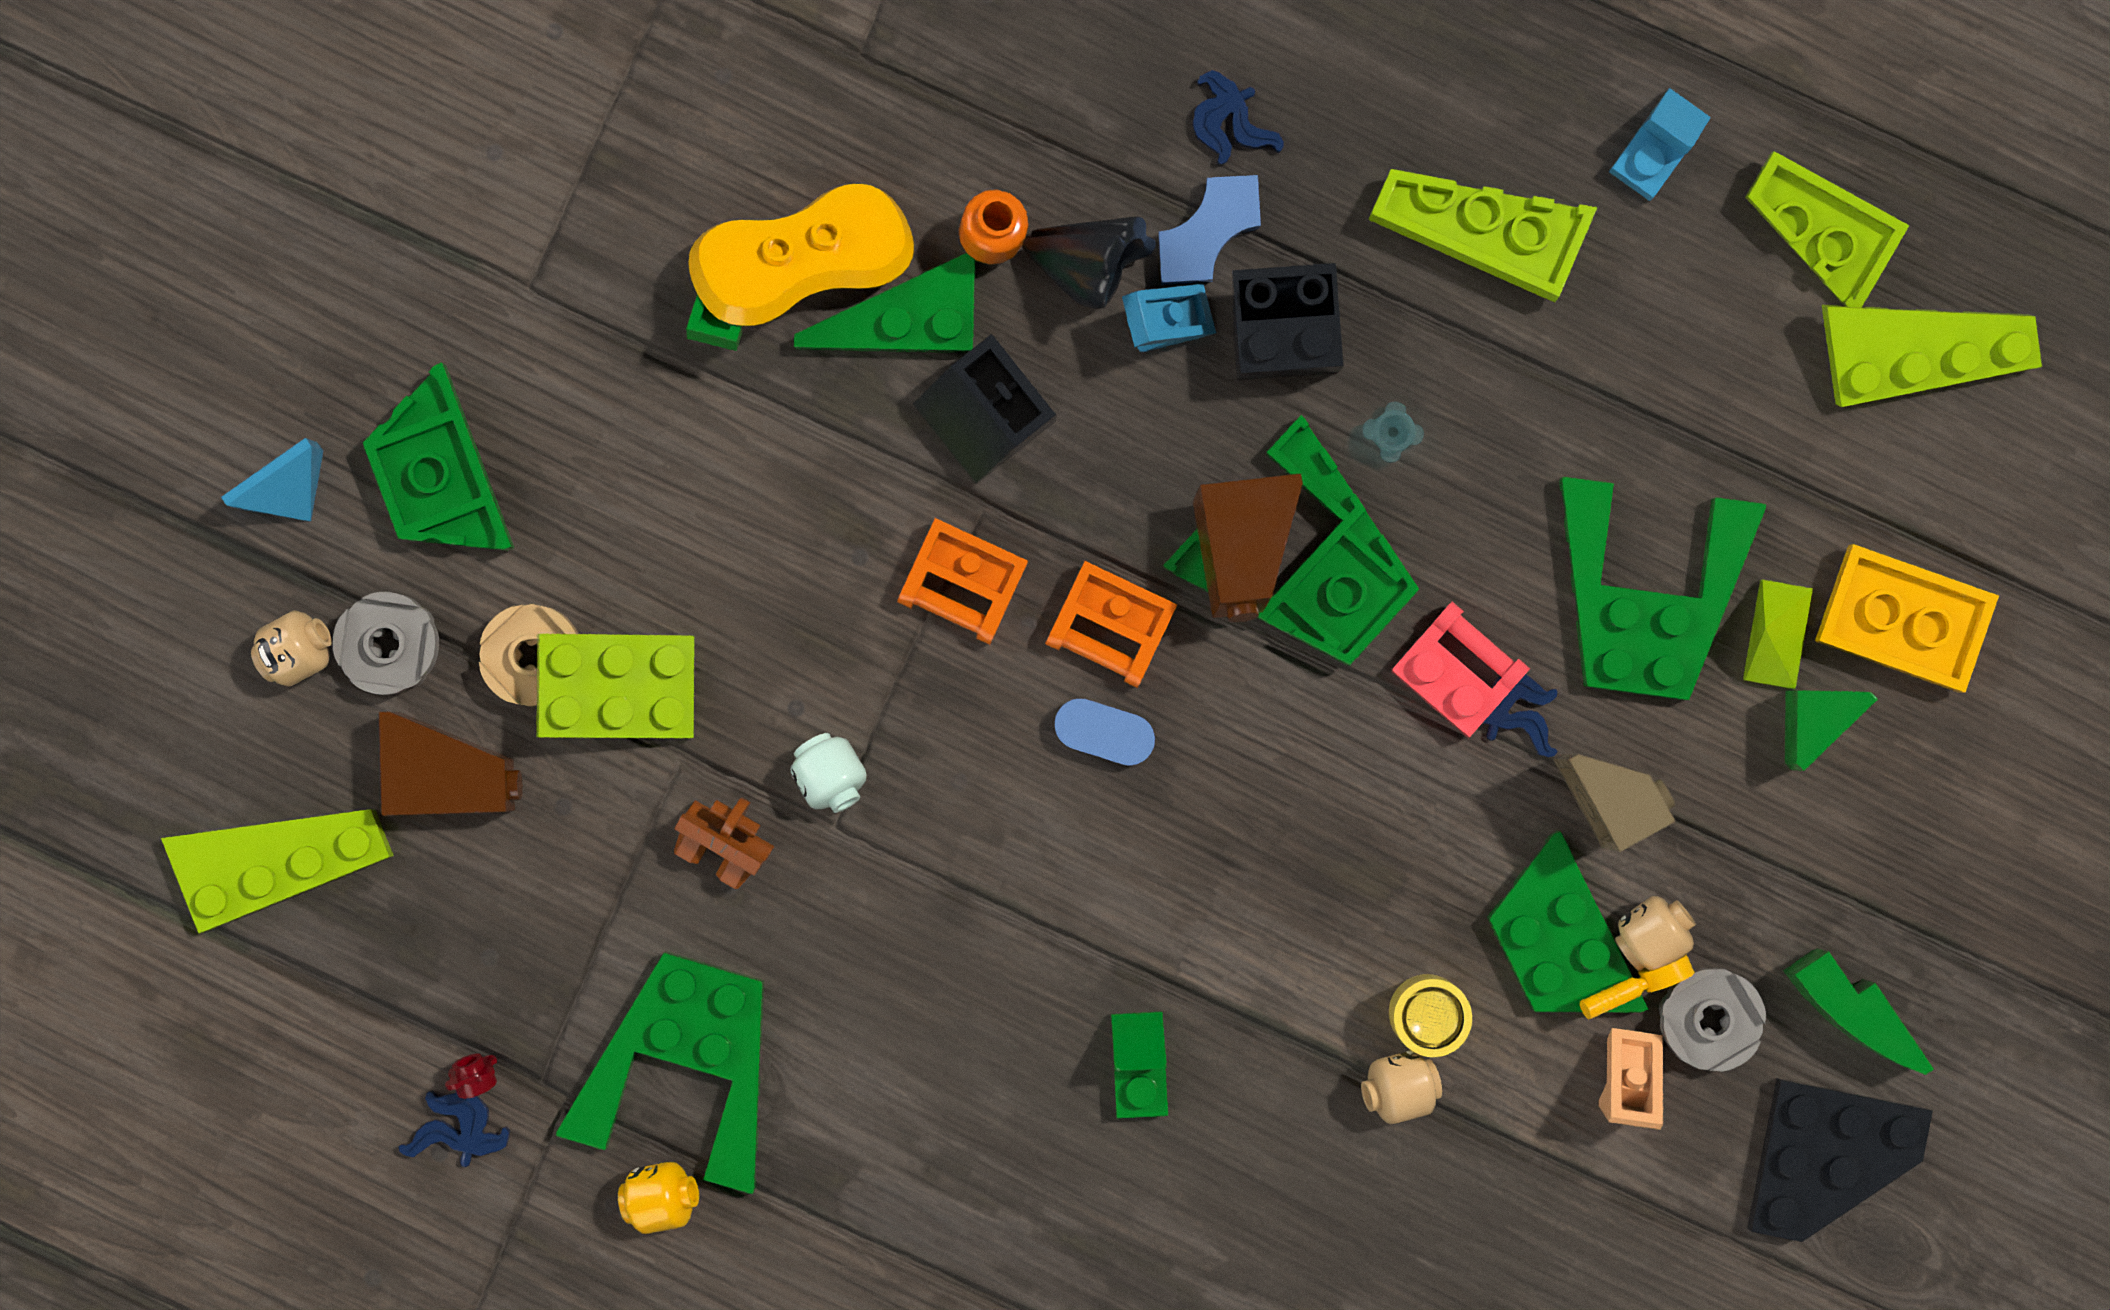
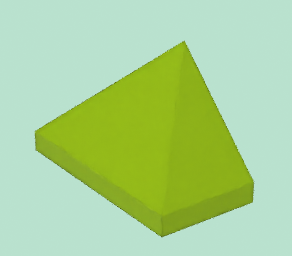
(1777, 634)

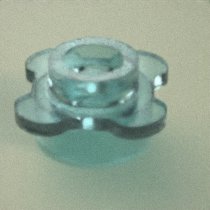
(1407, 435)

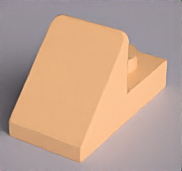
(1634, 1079)

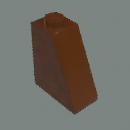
(1244, 540)
(440, 772)

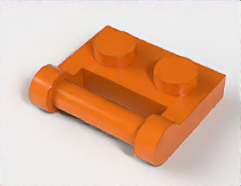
(971, 565)
(1117, 607)

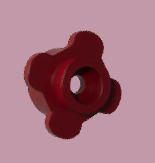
(472, 1075)

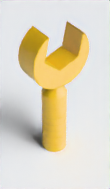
(1633, 987)

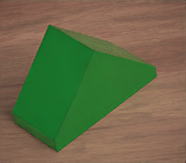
(1818, 720)

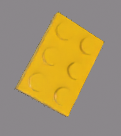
(1906, 618)

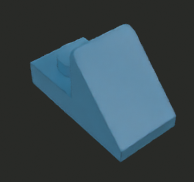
(1660, 144)
(1168, 316)

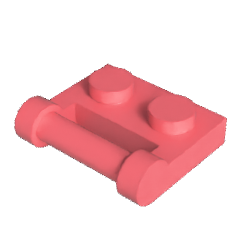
(1447, 682)

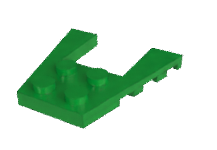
(1348, 583)
(1645, 637)
(699, 1021)

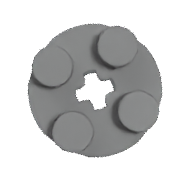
(369, 619)
(1741, 1027)

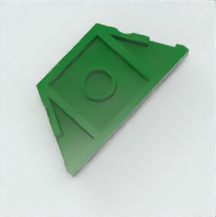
(434, 471)
(1558, 935)

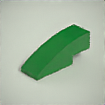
(1856, 1010)

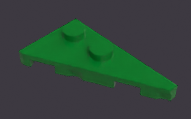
(916, 316)

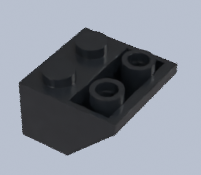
(1286, 321)
(984, 409)

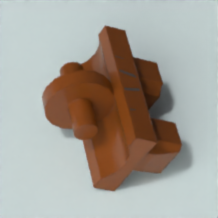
(726, 834)

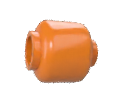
(993, 227)

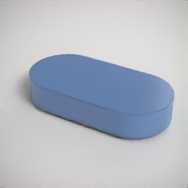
(1104, 731)

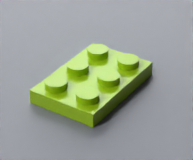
(615, 686)

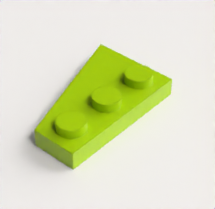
(1827, 227)

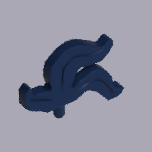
(1214, 111)
(1528, 720)
(473, 1118)

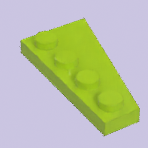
(1496, 232)
(1904, 351)
(259, 865)

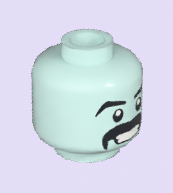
(828, 772)

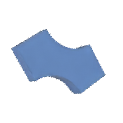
(1226, 211)

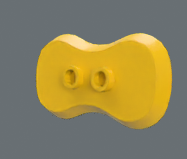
(764, 267)

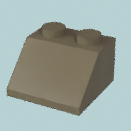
(1616, 801)

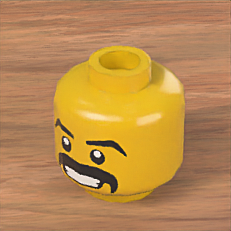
(658, 1197)

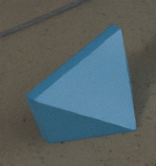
(284, 485)

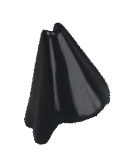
(1090, 256)

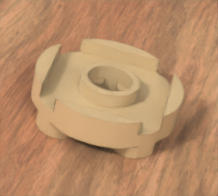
(501, 650)

